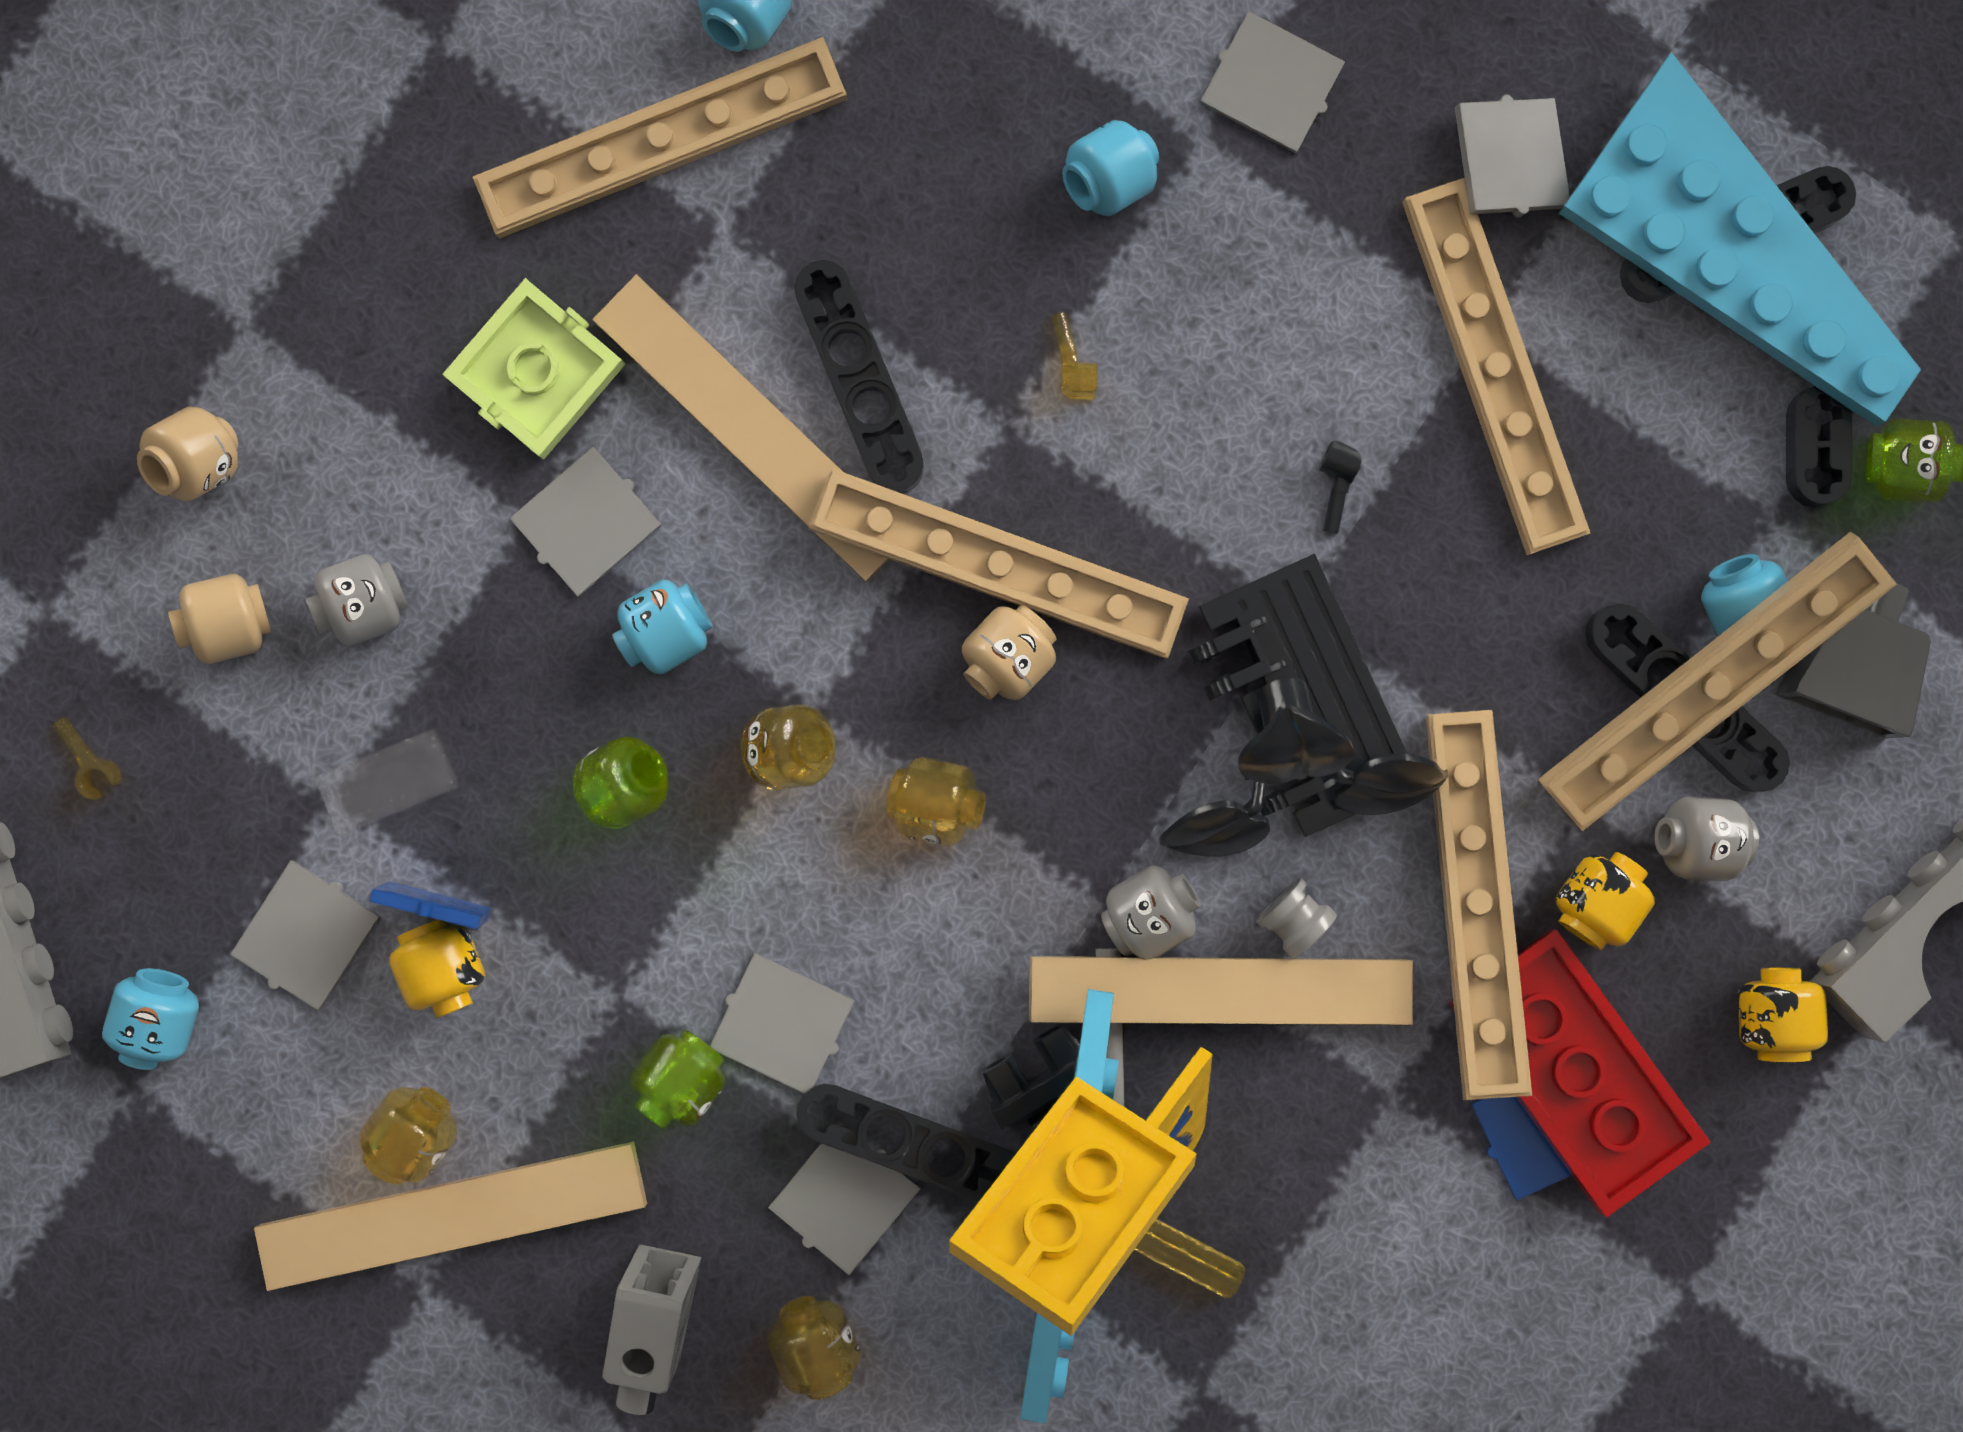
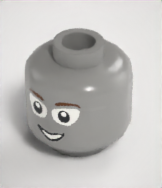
(356, 600)
(1707, 838)
(1150, 913)

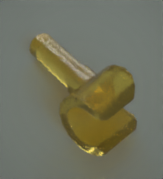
(1077, 378)
(86, 761)

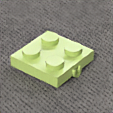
(534, 368)

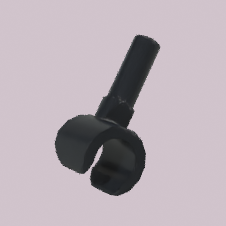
(1343, 464)

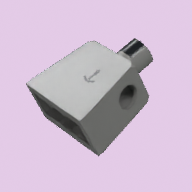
(649, 1326)

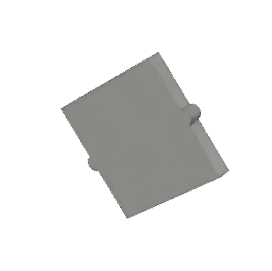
(1272, 82)
(1512, 155)
(585, 521)
(305, 935)
(782, 1023)
(843, 1202)

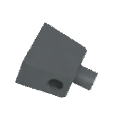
(1866, 671)

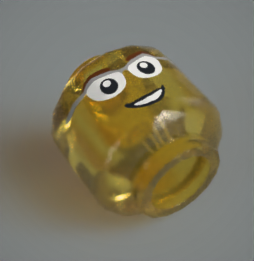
(788, 747)
(935, 801)
(407, 1135)
(814, 1347)

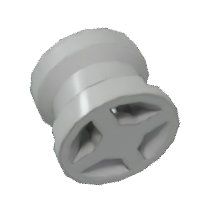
(1296, 918)

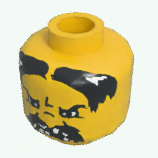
(1605, 900)
(436, 967)
(1782, 1016)

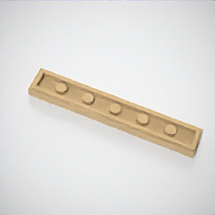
(660, 138)
(1496, 367)
(726, 406)
(998, 563)
(1718, 680)
(1478, 907)
(1224, 990)
(450, 1216)

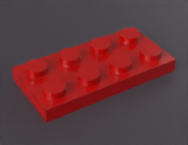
(1595, 1084)

